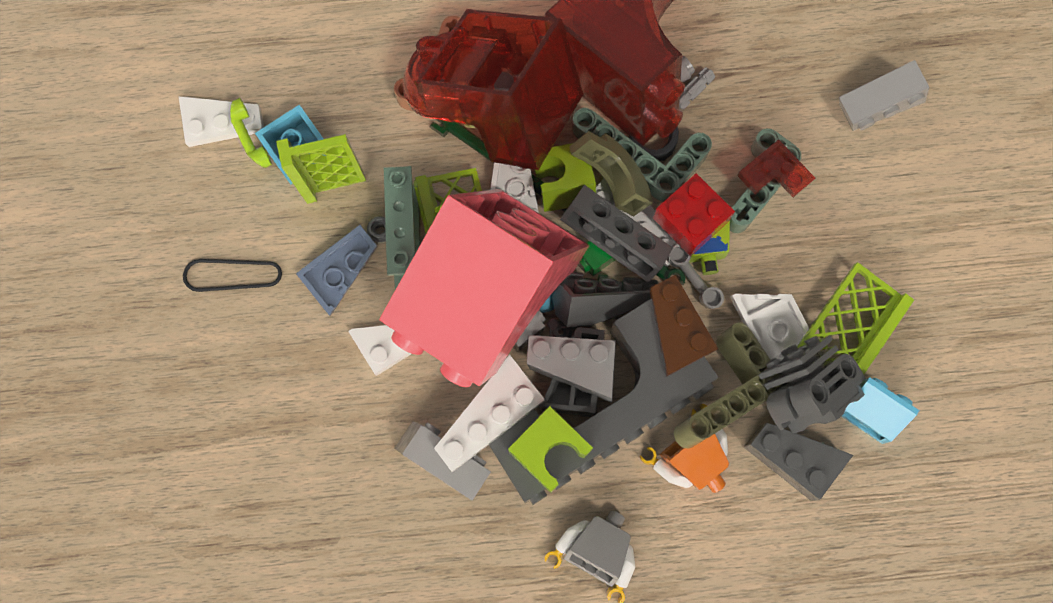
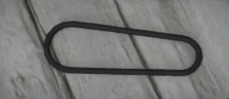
(235, 286)

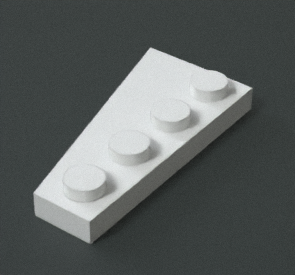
(492, 412)

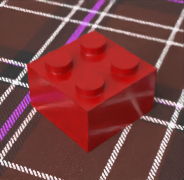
(693, 214)

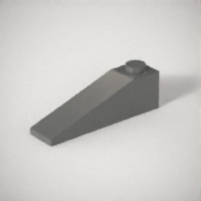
(591, 301)

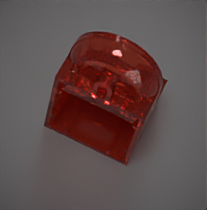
(456, 72)

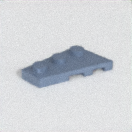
(337, 268)

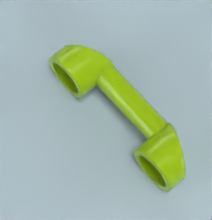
(238, 113)

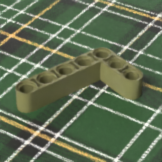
(747, 361)

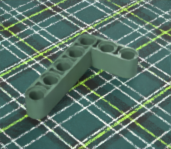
(659, 172)

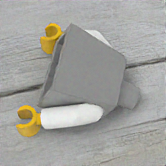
(599, 550)

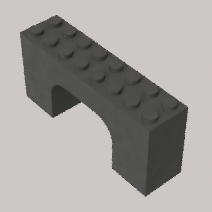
(623, 420)

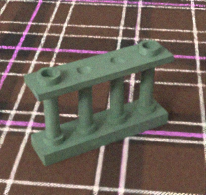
(401, 220)

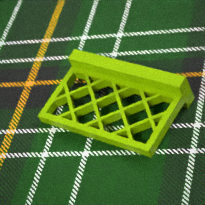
(320, 177)
(427, 197)
(882, 325)

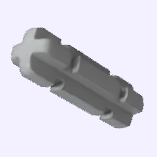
(695, 87)

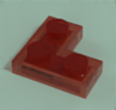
(778, 164)

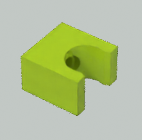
(572, 174)
(539, 438)

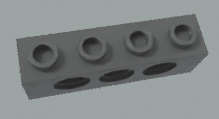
(616, 234)

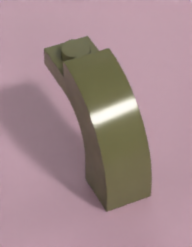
(618, 168)

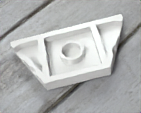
(772, 319)

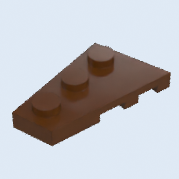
(680, 328)

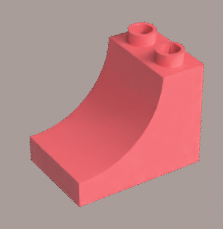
(479, 282)

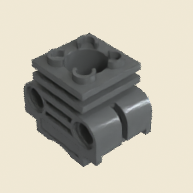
(812, 386)

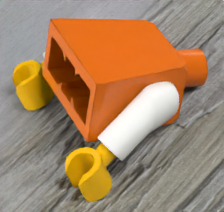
(695, 465)

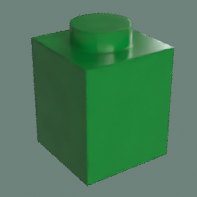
(595, 260)

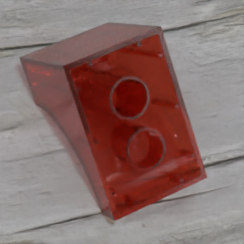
(625, 62)

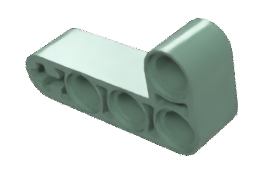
(745, 202)

